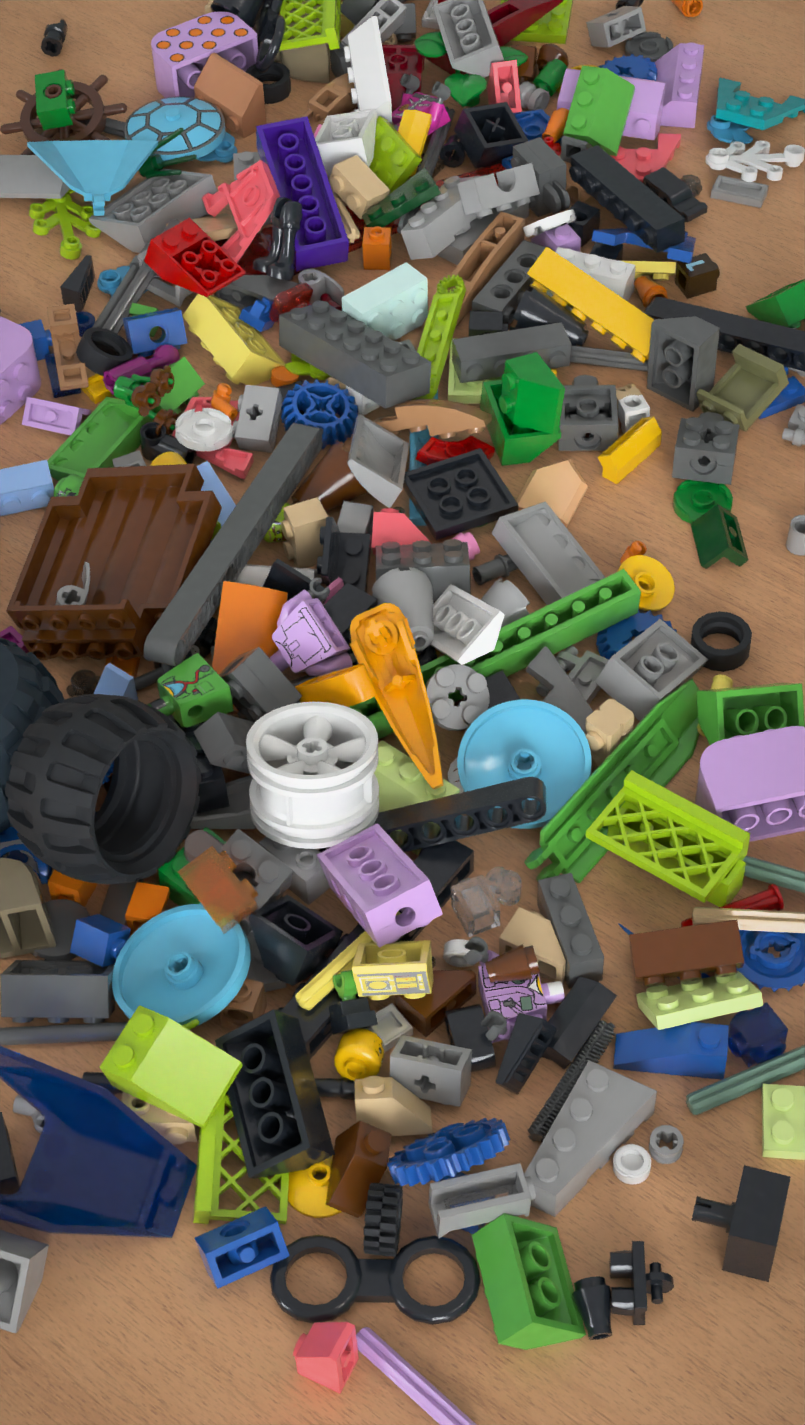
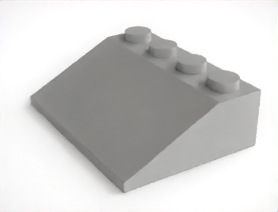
(151, 205)

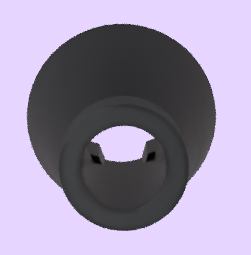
(594, 1305)

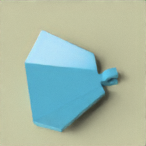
(94, 166)

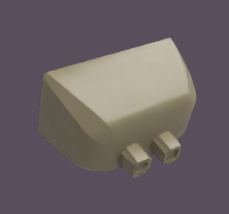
(307, 62)
(23, 911)

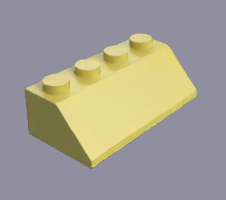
(231, 341)

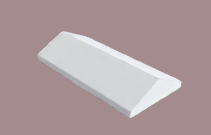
(464, 625)

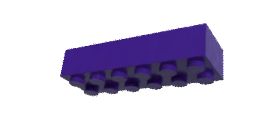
(301, 176)

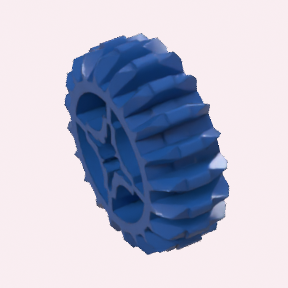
(320, 405)

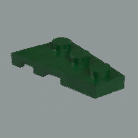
(403, 200)

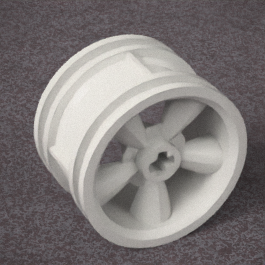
(313, 774)

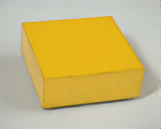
(96, 391)

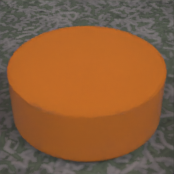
(281, 376)

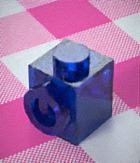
(757, 1035)

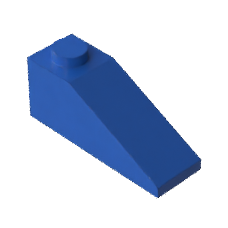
(681, 1050)

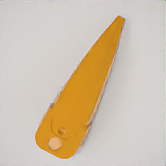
(387, 649)

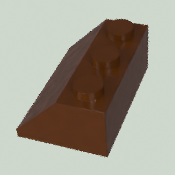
(686, 952)

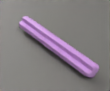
(409, 1379)

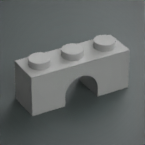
(513, 186)

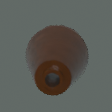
(330, 481)

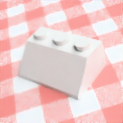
(611, 273)

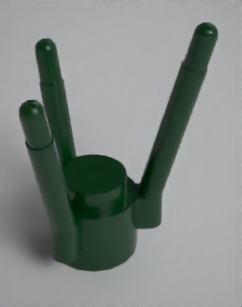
(153, 165)

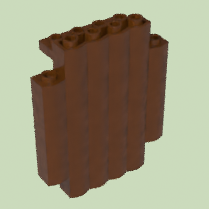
(141, 539)

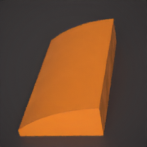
(246, 622)

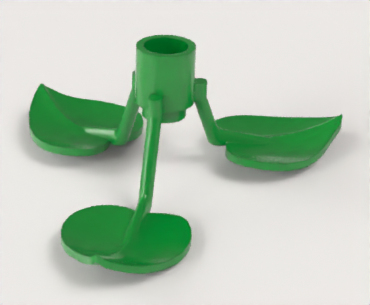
(463, 88)

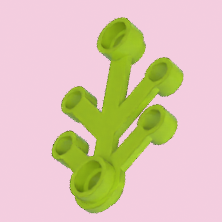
(70, 246)

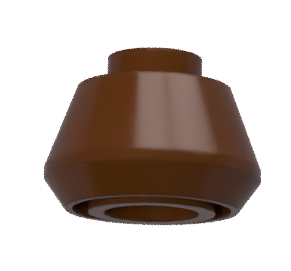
(548, 53)

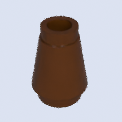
(513, 965)

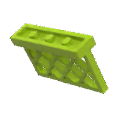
(328, 25)
(682, 819)
(210, 1170)

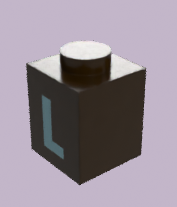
(698, 276)

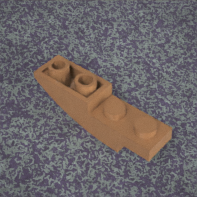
(330, 100)
(440, 416)

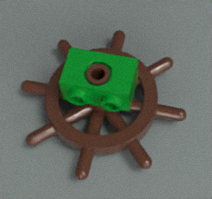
(60, 113)

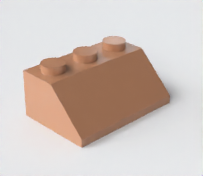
(233, 93)

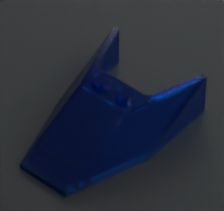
(94, 1161)

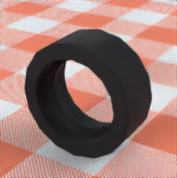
(280, 75)
(103, 350)
(727, 624)

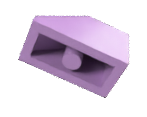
(561, 236)

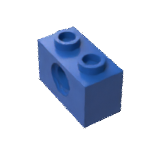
(139, 326)
(242, 1247)

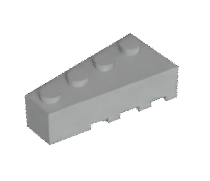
(438, 222)
(588, 1129)

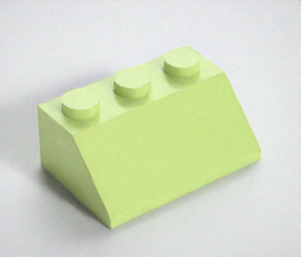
(403, 783)

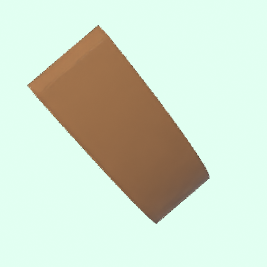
(65, 341)

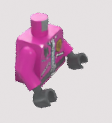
(423, 102)

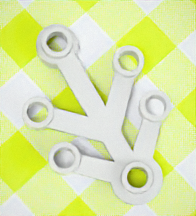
(755, 159)

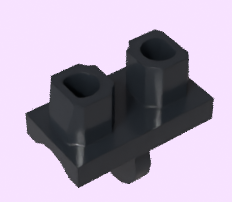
(633, 1299)

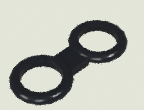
(271, 33)
(376, 1280)

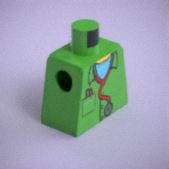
(192, 692)

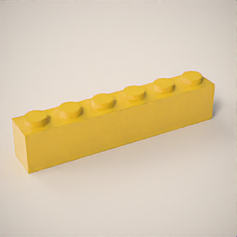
(593, 301)

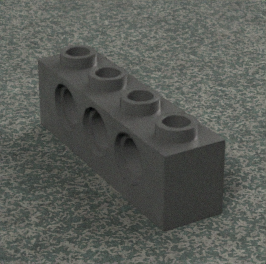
(509, 282)

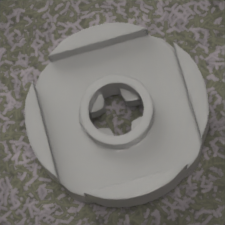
(471, 686)

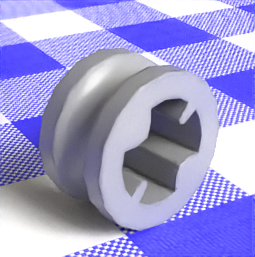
(664, 1154)

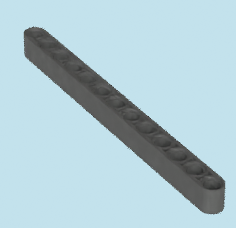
(232, 546)

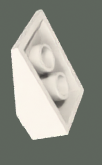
(347, 136)

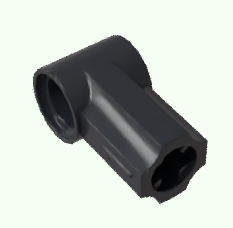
(154, 444)

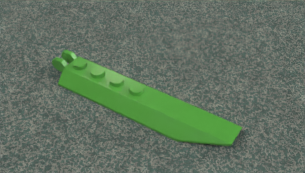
(652, 749)

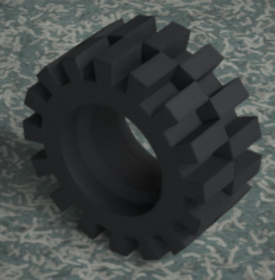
(383, 1219)

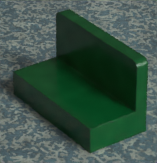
(718, 536)

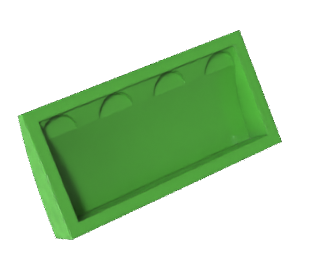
(103, 436)

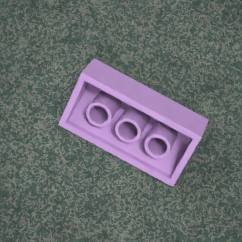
(682, 73)
(645, 109)

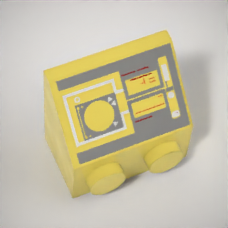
(393, 969)

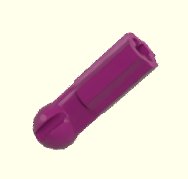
(140, 366)

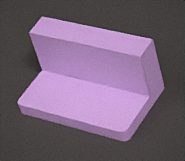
(52, 416)

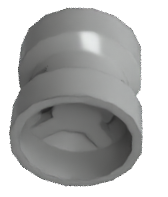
(533, 97)

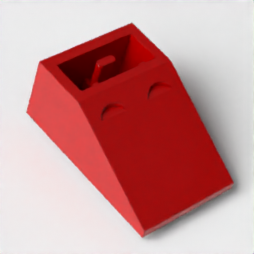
(191, 259)

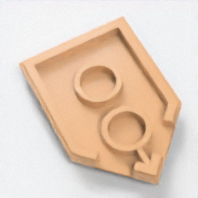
(558, 486)

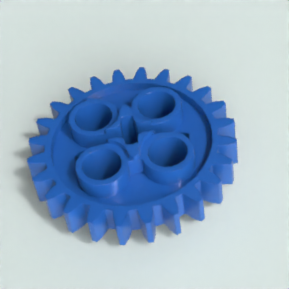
(448, 1152)

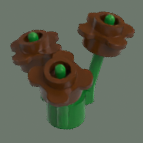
(145, 397)

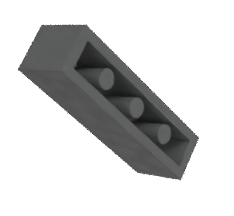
(485, 355)

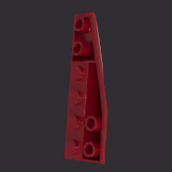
(507, 21)

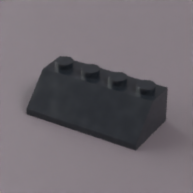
(275, 1097)

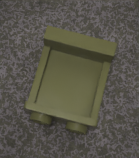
(745, 388)

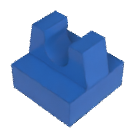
(258, 315)

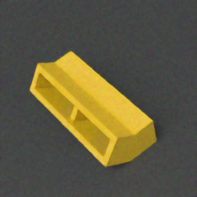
(414, 129)
(630, 449)

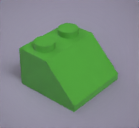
(185, 387)

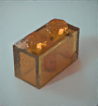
(219, 889)

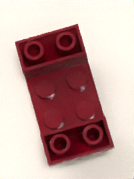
(401, 61)

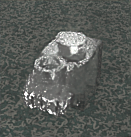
(477, 899)

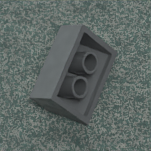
(682, 359)
(57, 991)

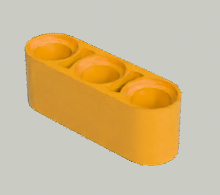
(342, 687)

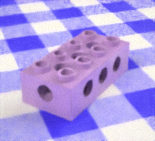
(376, 882)

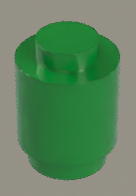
(551, 76)

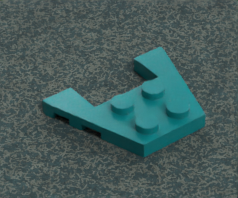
(751, 111)

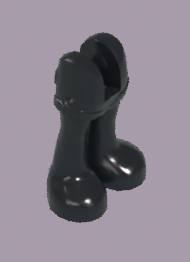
(285, 223)

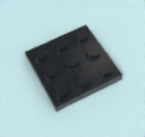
(458, 493)

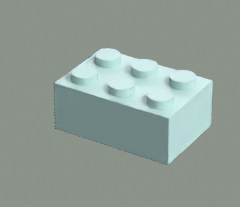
(391, 302)

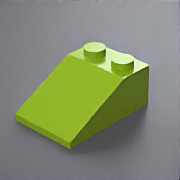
(170, 1067)

